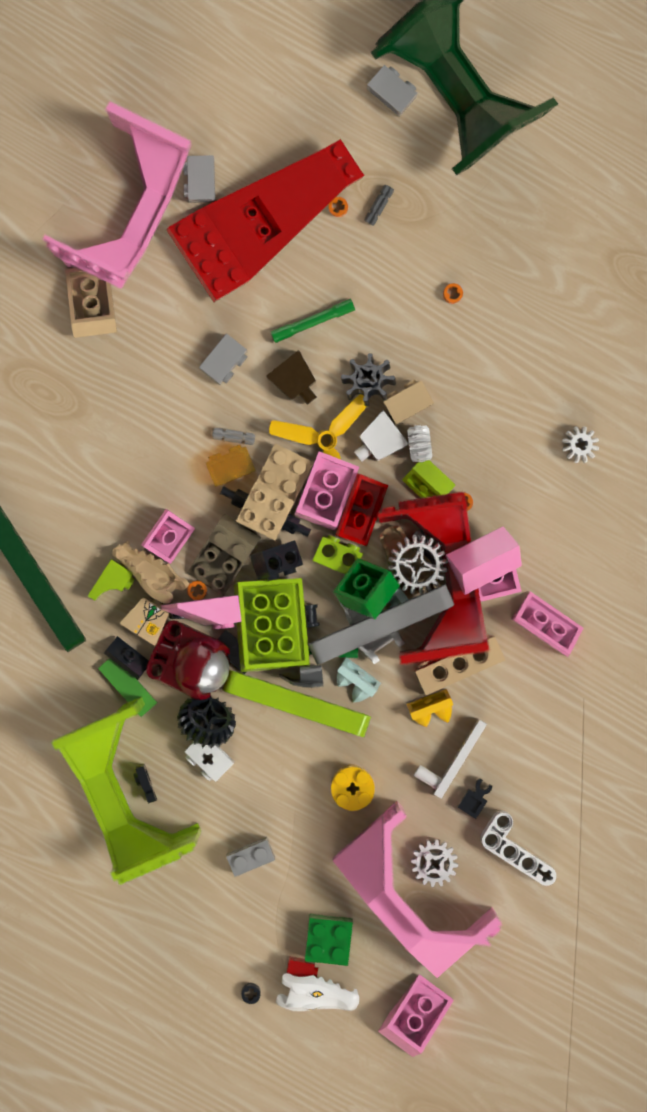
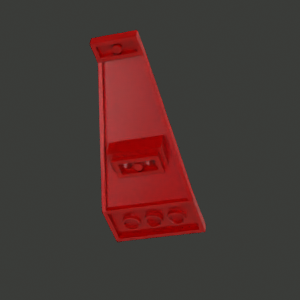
(227, 243)

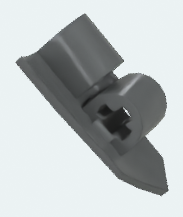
(310, 677)

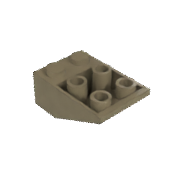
(224, 554)

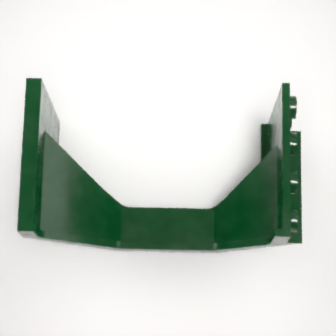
(431, 40)

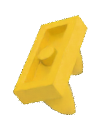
(437, 703)

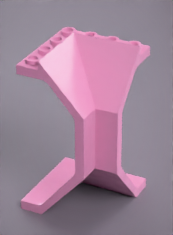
(160, 163)
(369, 870)

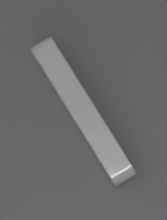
(386, 623)

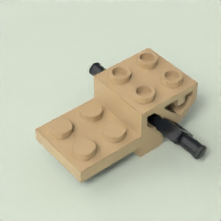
(273, 494)

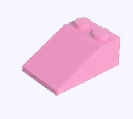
(326, 491)
(218, 612)
(416, 1016)

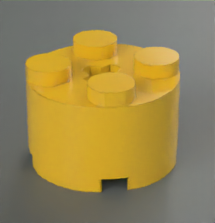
(361, 796)

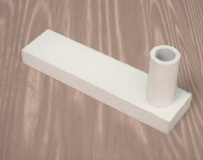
(441, 784)

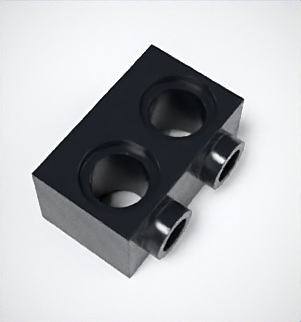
(280, 559)

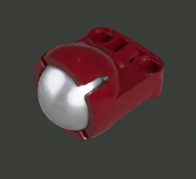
(189, 661)

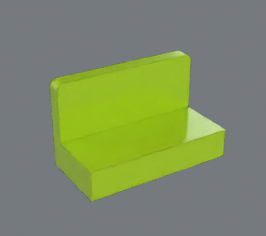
(428, 480)

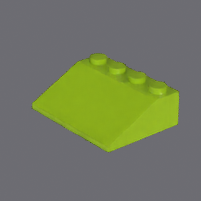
(271, 625)

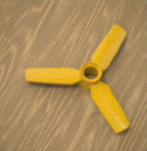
(309, 436)

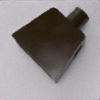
(294, 378)

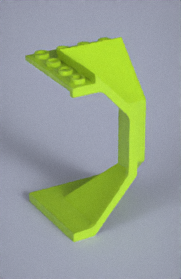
(131, 843)

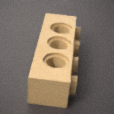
(431, 684)

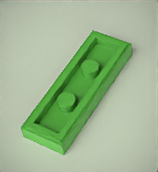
(127, 685)

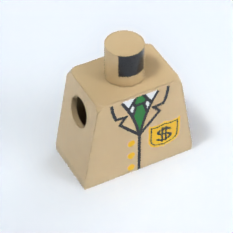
(147, 619)

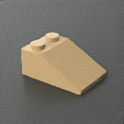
(89, 304)

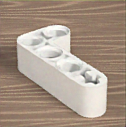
(519, 854)

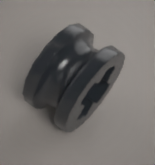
(246, 987)

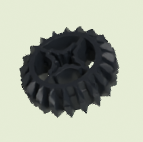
(206, 721)

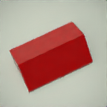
(361, 509)

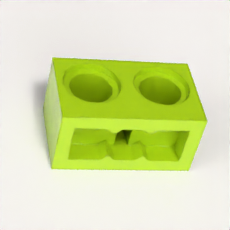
(335, 562)

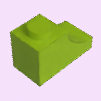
(113, 577)

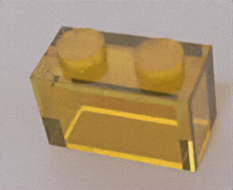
(230, 466)

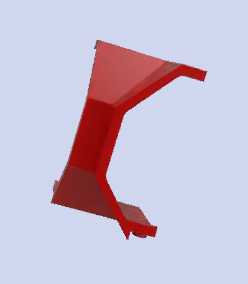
(462, 626)

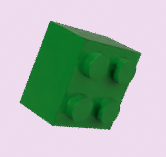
(366, 588)
(328, 939)

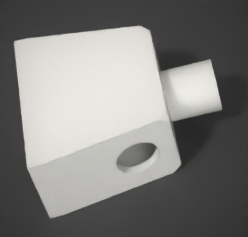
(380, 439)

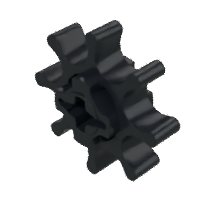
(370, 373)

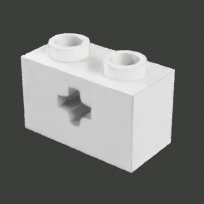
(210, 771)

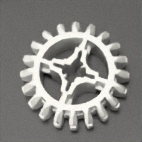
(414, 581)

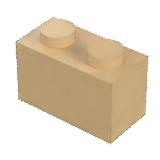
(407, 402)

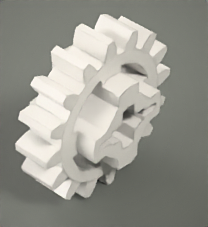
(442, 855)

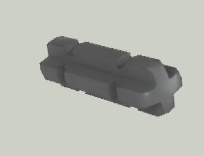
(379, 205)

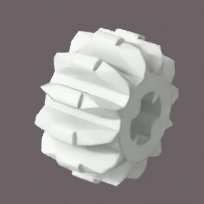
(583, 438)
(419, 443)

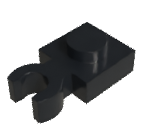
(142, 778)
(473, 802)

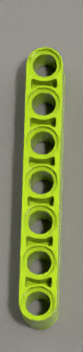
(296, 703)

